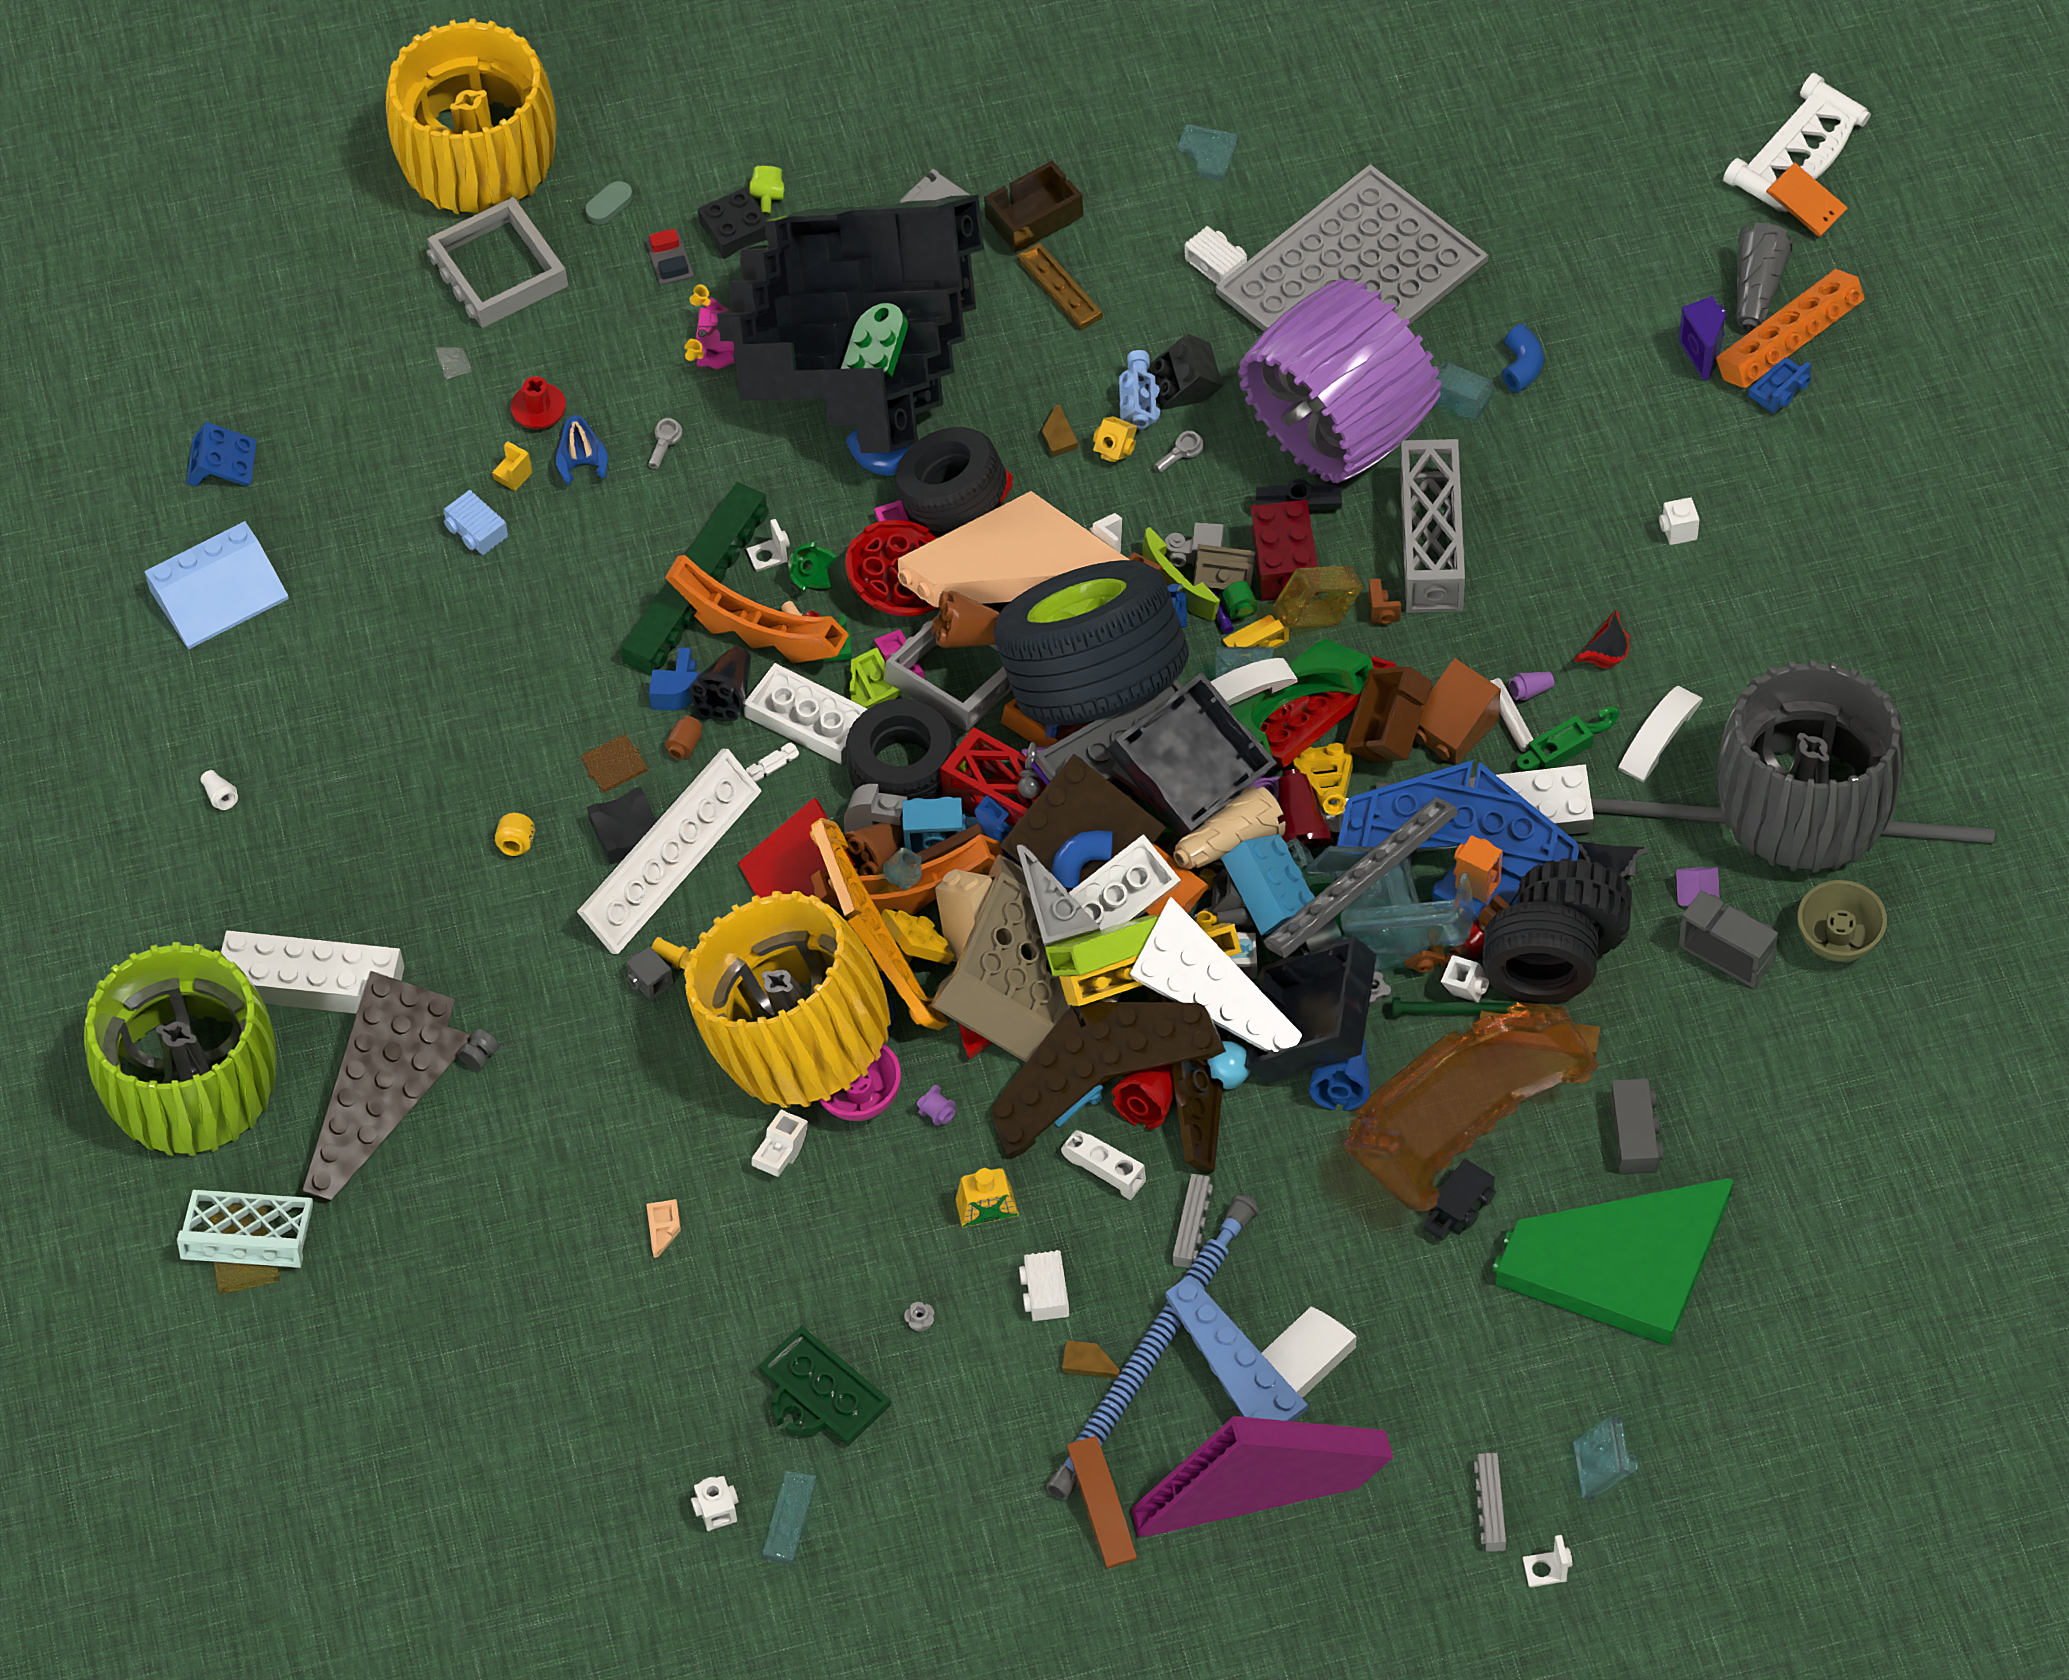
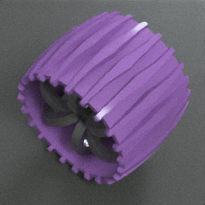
(1340, 380)

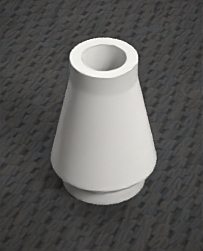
(220, 792)

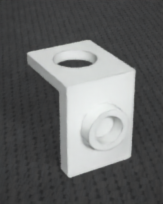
(776, 546)
(1557, 1561)

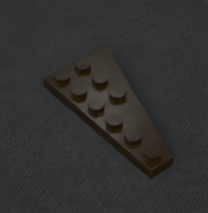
(1198, 1108)

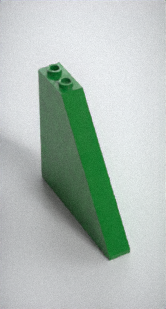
(1619, 1258)

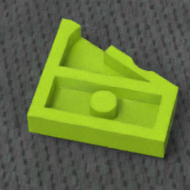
(868, 680)

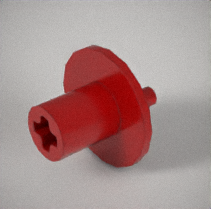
(538, 404)

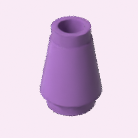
(1528, 685)

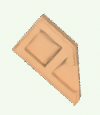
(663, 1224)

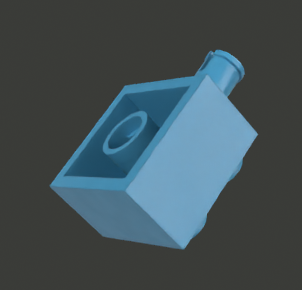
(932, 821)

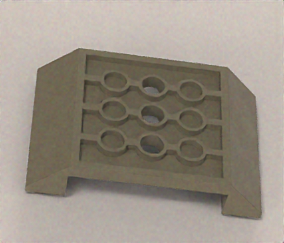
(993, 985)

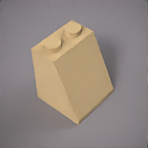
(959, 904)

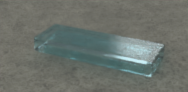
(789, 1517)

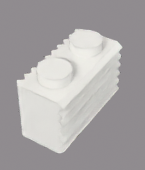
(1214, 255)
(1045, 1285)

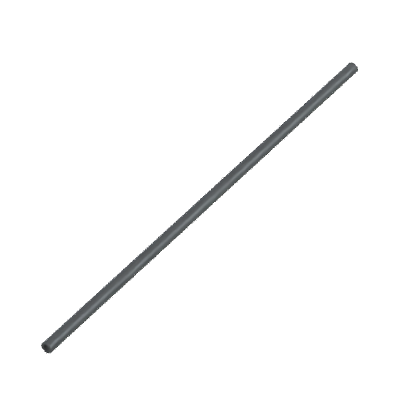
(1715, 814)

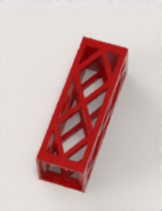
(978, 757)

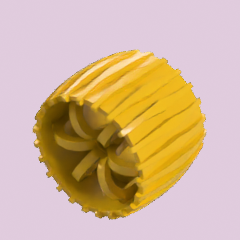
(465, 71)

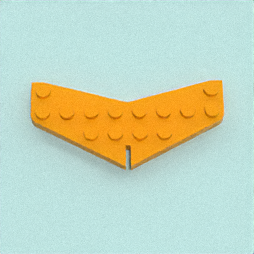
(869, 924)

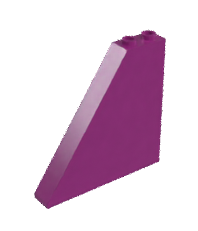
(1261, 1467)

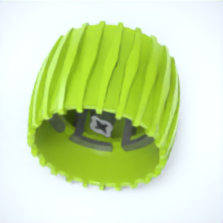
(193, 1104)

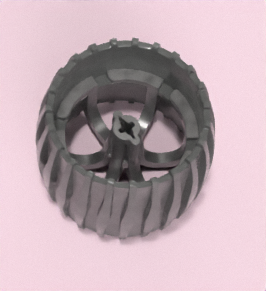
(1802, 814)

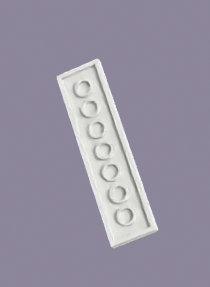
(669, 851)

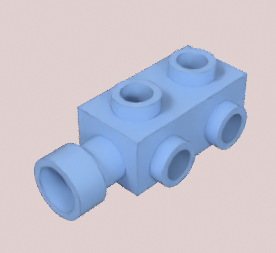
(1138, 391)

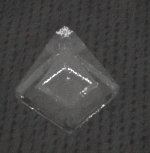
(452, 361)

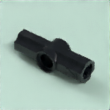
(1317, 495)

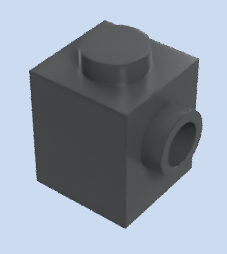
(649, 973)

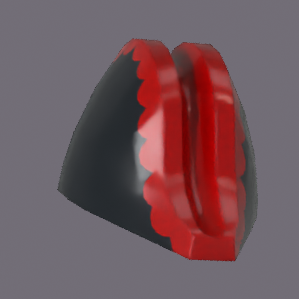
(1608, 645)

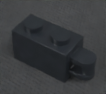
(1460, 1200)

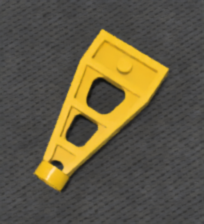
(1324, 759)

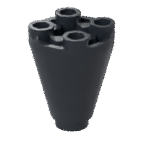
(723, 686)

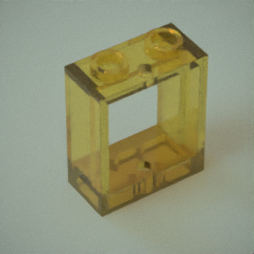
(1295, 603)

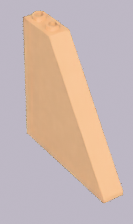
(1003, 553)

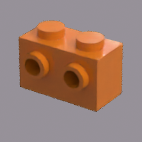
(1482, 864)

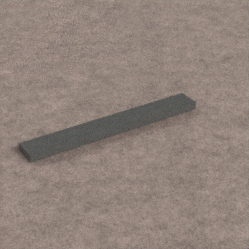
(1360, 877)

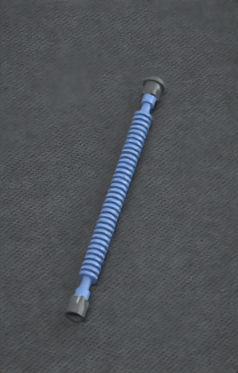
(1154, 1343)

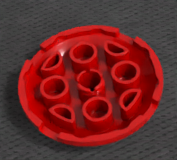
(873, 566)

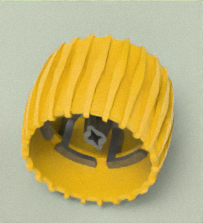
(810, 1041)

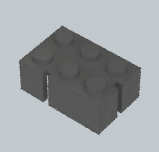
(1728, 939)

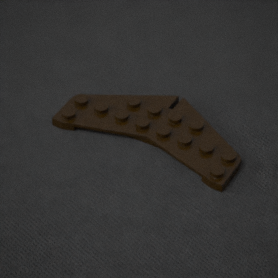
(1078, 1058)

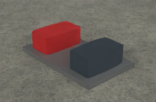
(669, 257)

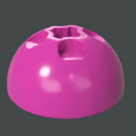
(866, 1103)

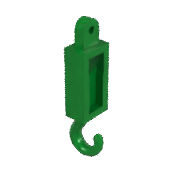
(1568, 738)

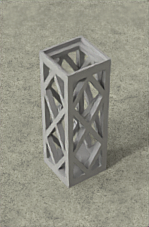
(1432, 588)

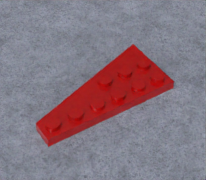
(1307, 718)

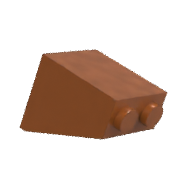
(1458, 712)

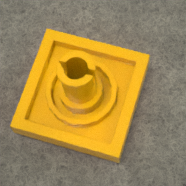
(917, 937)

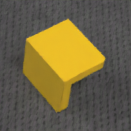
(514, 468)

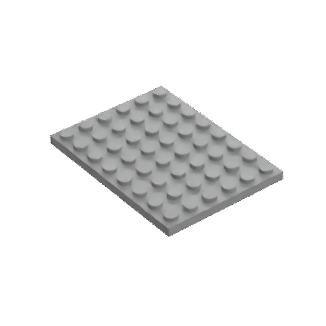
(1362, 234)

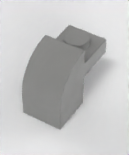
(870, 807)

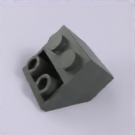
(1186, 373)

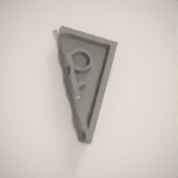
(1056, 910)

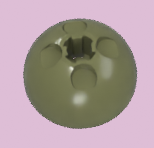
(1842, 920)

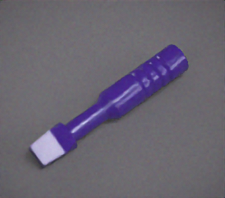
(1223, 617)

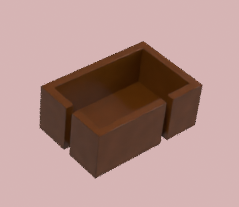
(1388, 714)

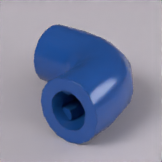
(1529, 358)
(875, 462)
(1077, 852)

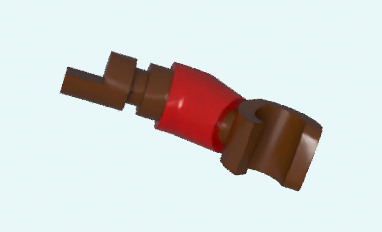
(1474, 944)

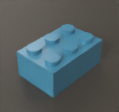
(1267, 881)

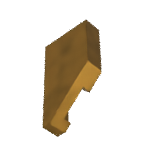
(1058, 433)
(1088, 1360)

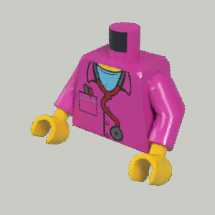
(707, 346)

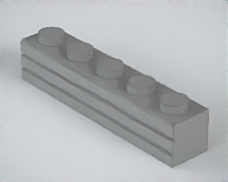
(1192, 1221)
(1490, 1502)

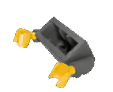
(1225, 901)

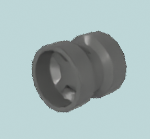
(478, 1049)

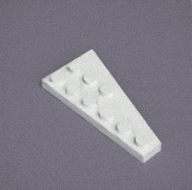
(1191, 968)

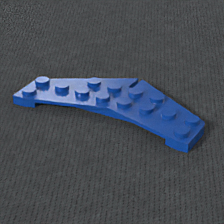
(1486, 811)

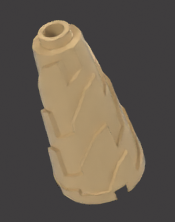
(1243, 818)

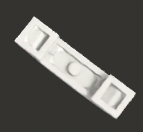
(1253, 679)
(1657, 732)

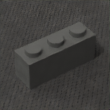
(1635, 1126)

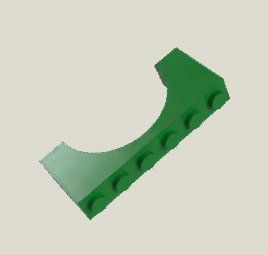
(1319, 669)

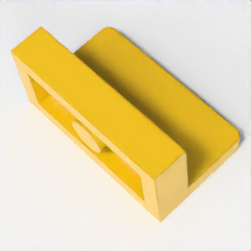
(1262, 633)

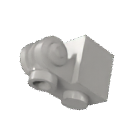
(1182, 552)

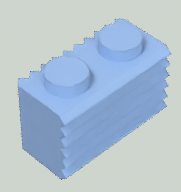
(475, 522)

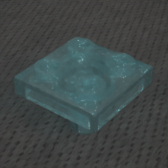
(1603, 1457)

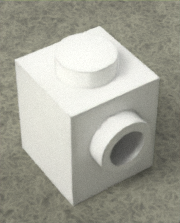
(1680, 521)
(1465, 979)

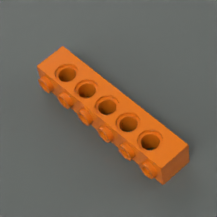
(1790, 328)

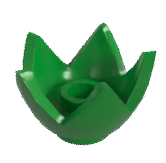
(817, 563)

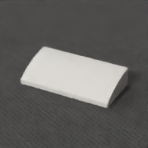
(803, 712)
(1126, 885)
(1310, 1349)

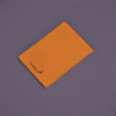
(1806, 199)

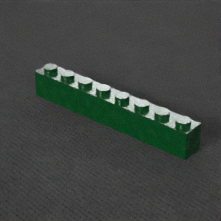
(713, 553)

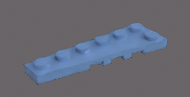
(1242, 1369)

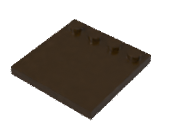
(1077, 803)

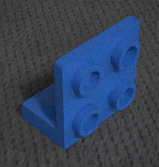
(221, 454)

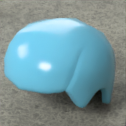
(1230, 1065)

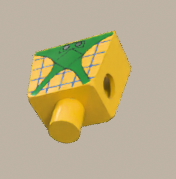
(985, 1197)

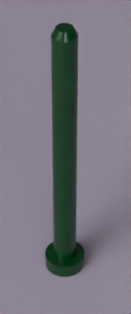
(1446, 1007)

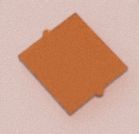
(614, 763)

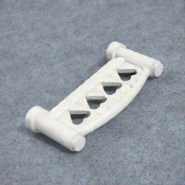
(1820, 102)

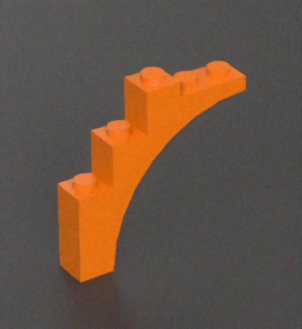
(759, 626)
(974, 857)

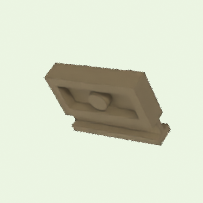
(1222, 566)

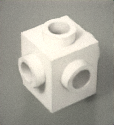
(715, 1502)

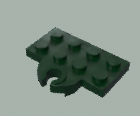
(820, 1390)

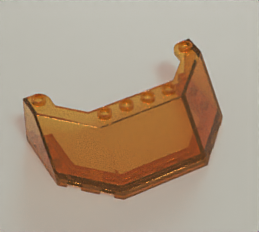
(1461, 1092)

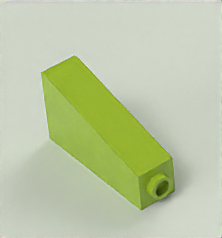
(1100, 948)

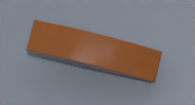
(1101, 1502)

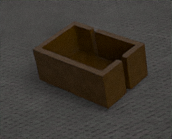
(1039, 206)

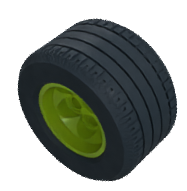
(1091, 642)

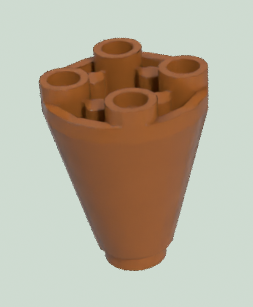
(963, 622)
(873, 846)

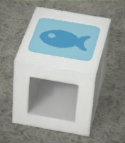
(1247, 959)

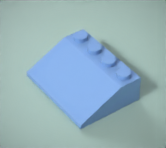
(216, 585)

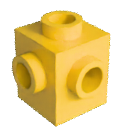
(1114, 439)

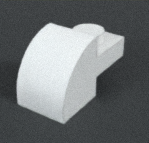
(781, 1144)

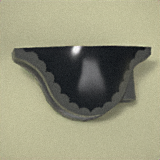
(1619, 858)

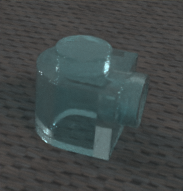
(903, 868)

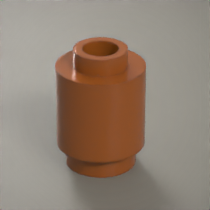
(684, 738)

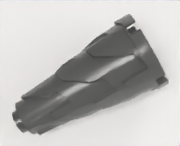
(1760, 263)

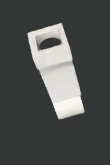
(1105, 1162)

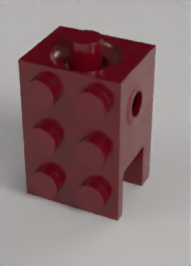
(1282, 544)

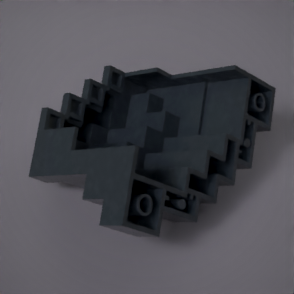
(817, 280)

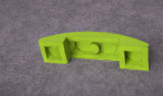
(1199, 598)

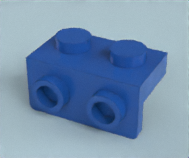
(1780, 384)

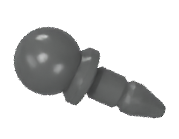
(1029, 784)

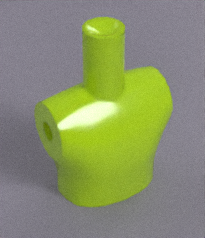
(767, 186)

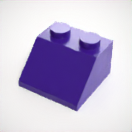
(1702, 333)

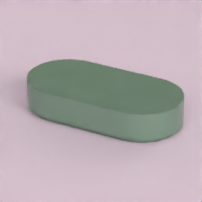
(609, 202)

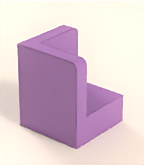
(1693, 880)

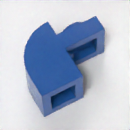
(672, 688)

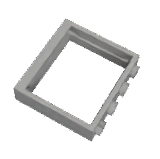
(510, 300)
(959, 713)

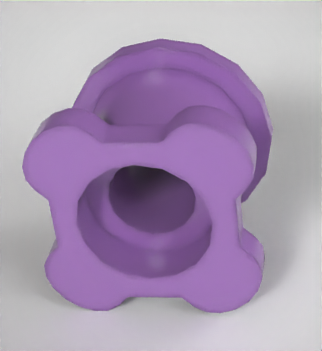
(936, 1106)

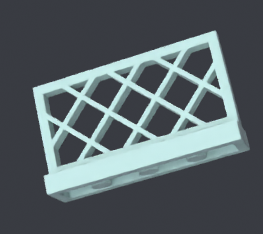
(241, 1246)

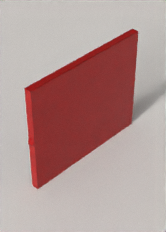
(787, 856)

